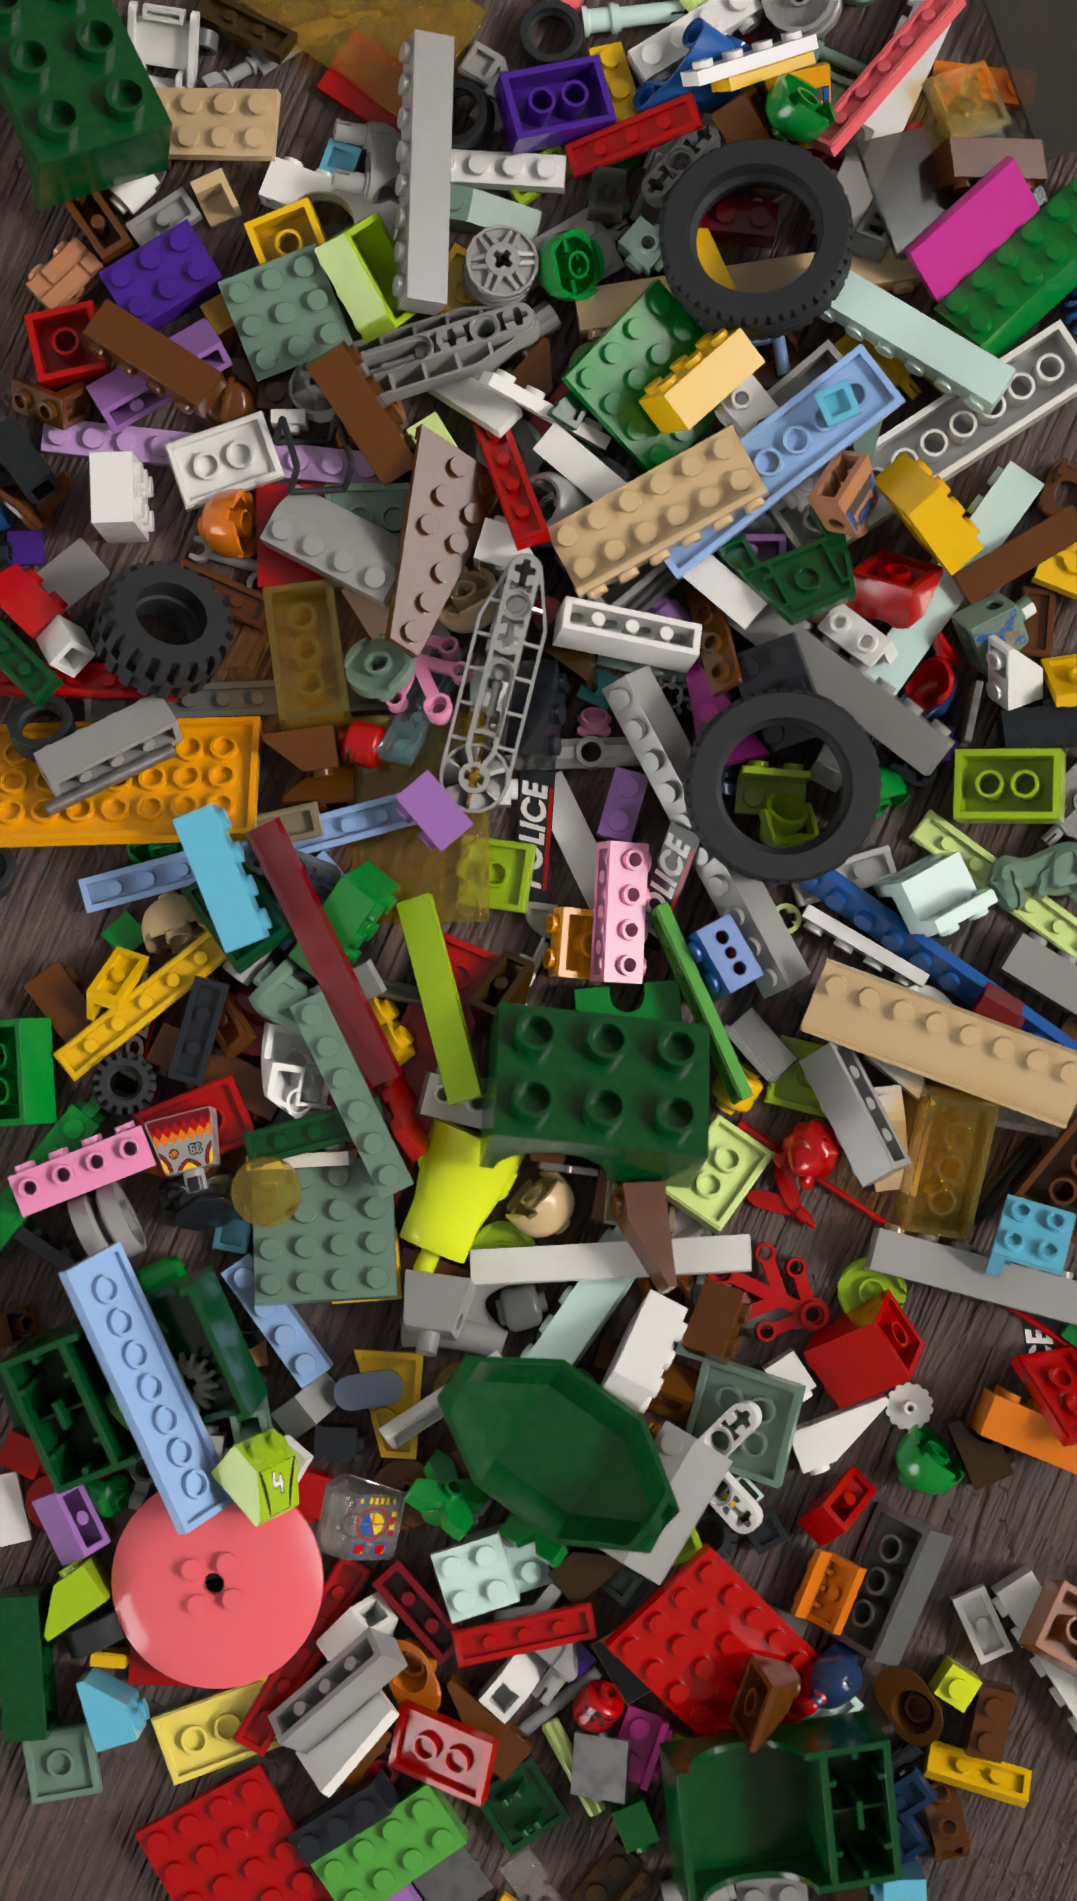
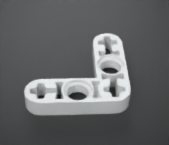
(746, 1501)

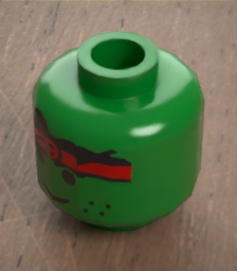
(109, 1494)

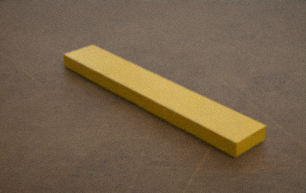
(141, 1007)

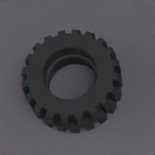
(147, 661)

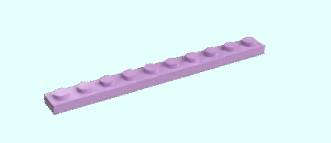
(317, 463)

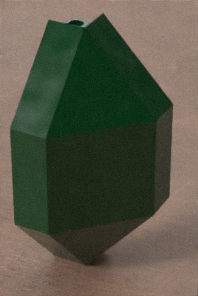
(559, 1452)

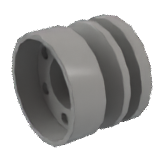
(511, 283)

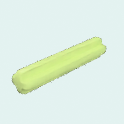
(563, 1749)

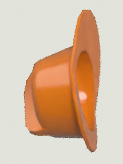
(418, 1679)

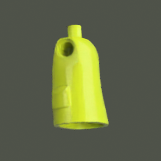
(453, 1194)

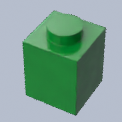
(635, 1823)

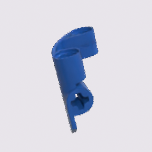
(703, 42)

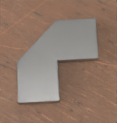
(483, 68)

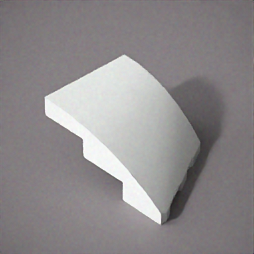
(291, 1073)

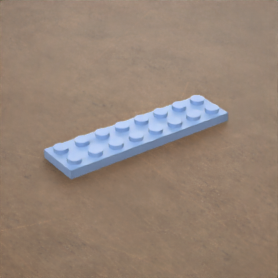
(799, 443)
(147, 1385)

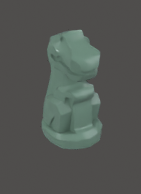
(1046, 873)
(277, 991)

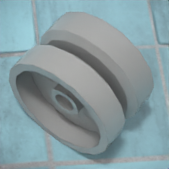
(809, 15)
(107, 1221)

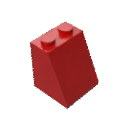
(865, 1351)

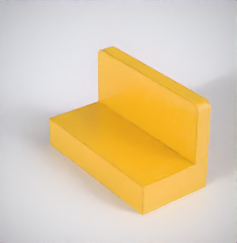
(115, 981)

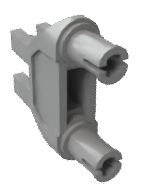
(381, 166)
(561, 1659)

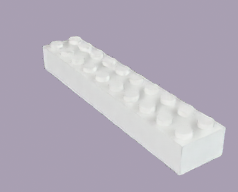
(953, 436)

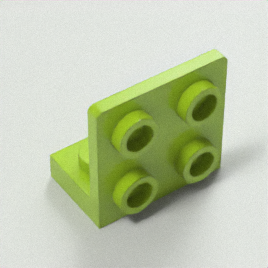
(758, 782)

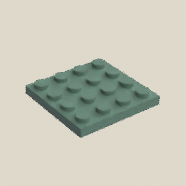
(333, 1245)

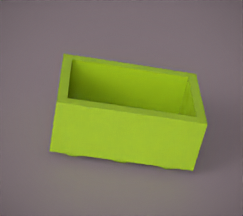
(363, 274)

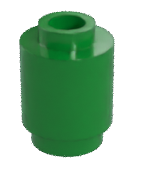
(161, 1272)

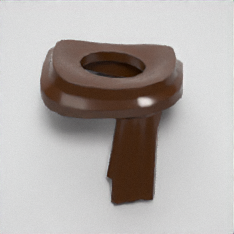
(1058, 473)
(32, 517)

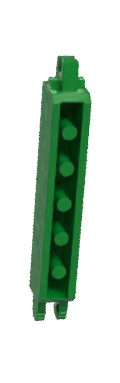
(77, 1124)

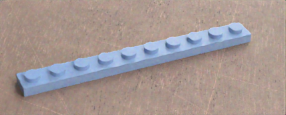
(175, 872)

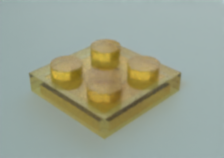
(967, 101)

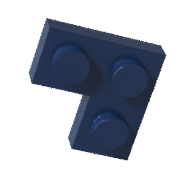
(911, 1796)

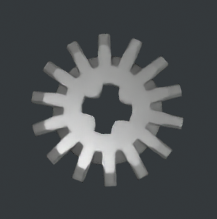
(204, 1384)

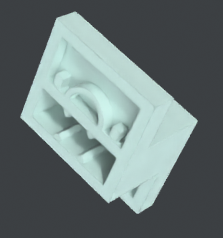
(936, 894)
(486, 1573)

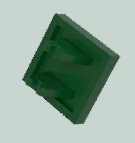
(523, 1806)

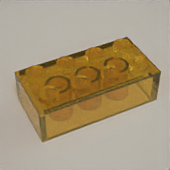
(307, 655)
(948, 1163)

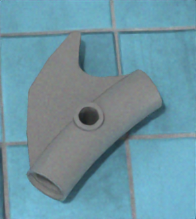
(479, 1333)

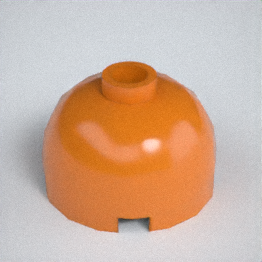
(229, 524)

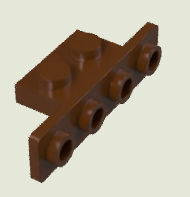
(715, 644)

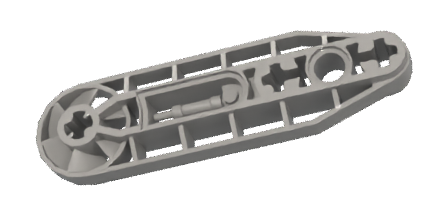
(427, 352)
(501, 666)

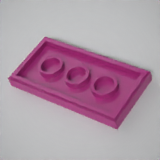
(972, 229)

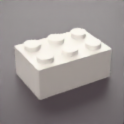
(120, 497)
(645, 1351)

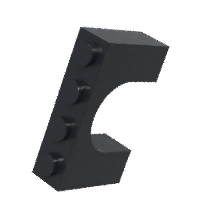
(25, 464)

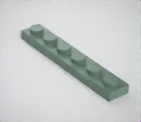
(351, 1095)

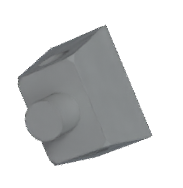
(435, 1307)

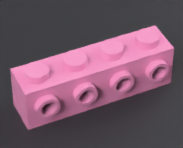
(620, 912)
(84, 1169)

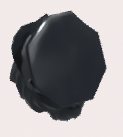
(200, 1209)

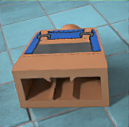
(845, 494)

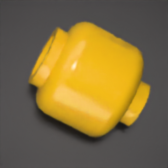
(723, 1101)

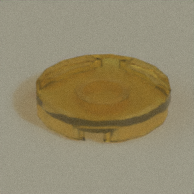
(266, 1191)

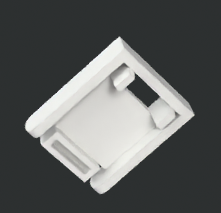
(166, 40)

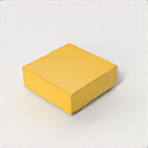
(111, 1657)

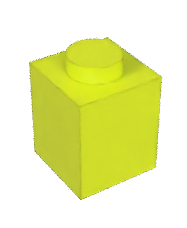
(955, 1683)

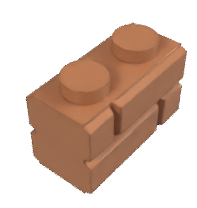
(66, 276)

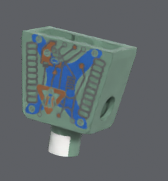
(988, 617)

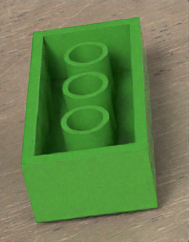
(395, 1849)

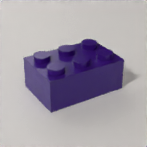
(553, 103)
(164, 277)

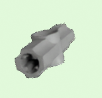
(614, 753)

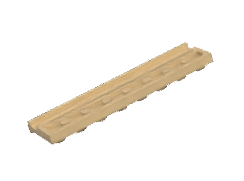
(943, 1043)

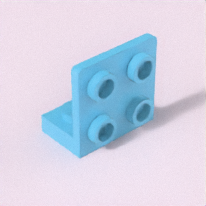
(1031, 1236)

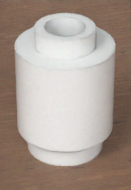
(133, 194)

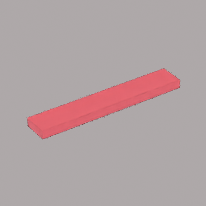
(887, 71)

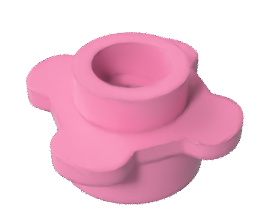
(594, 722)

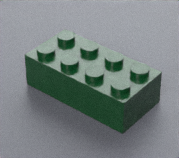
(26, 1665)

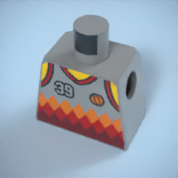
(187, 1145)

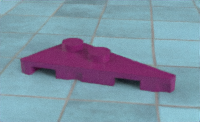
(706, 706)

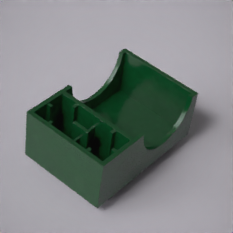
(78, 98)
(597, 1090)
(65, 1389)
(799, 1809)

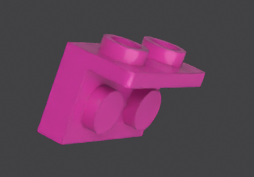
(645, 1731)

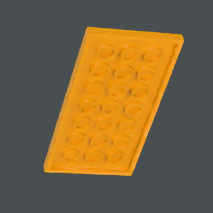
(211, 766)

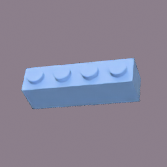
(280, 1326)

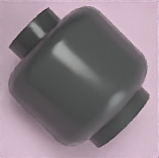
(521, 1307)

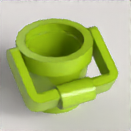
(783, 818)

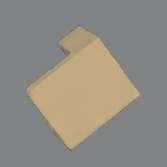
(216, 198)

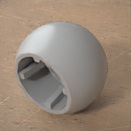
(556, 498)

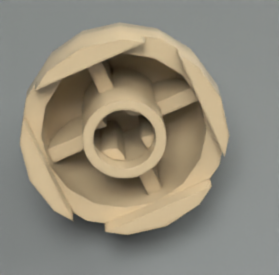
(467, 600)
(171, 924)
(542, 1206)

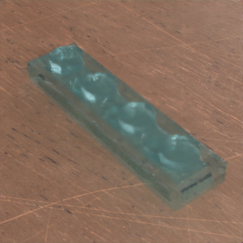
(412, 726)

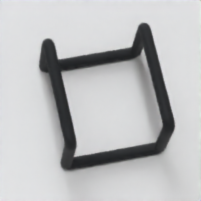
(290, 442)

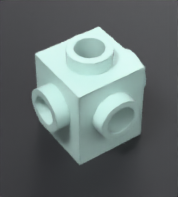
(641, 248)

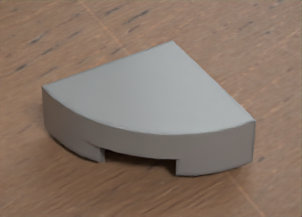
(537, 915)

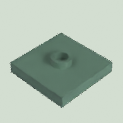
(62, 1764)

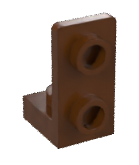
(56, 409)
(947, 1824)

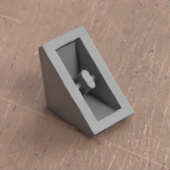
(306, 1406)

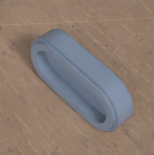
(368, 1389)

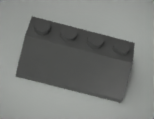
(901, 1569)

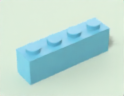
(222, 878)

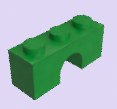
(659, 1002)

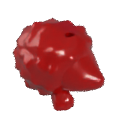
(809, 1151)

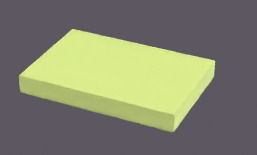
(725, 1178)

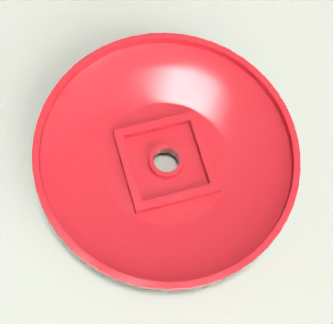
(223, 1636)

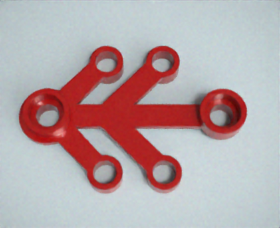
(775, 1295)

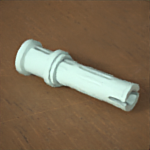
(614, 17)

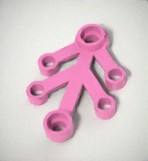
(424, 664)

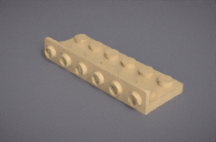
(658, 513)

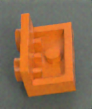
(828, 1590)

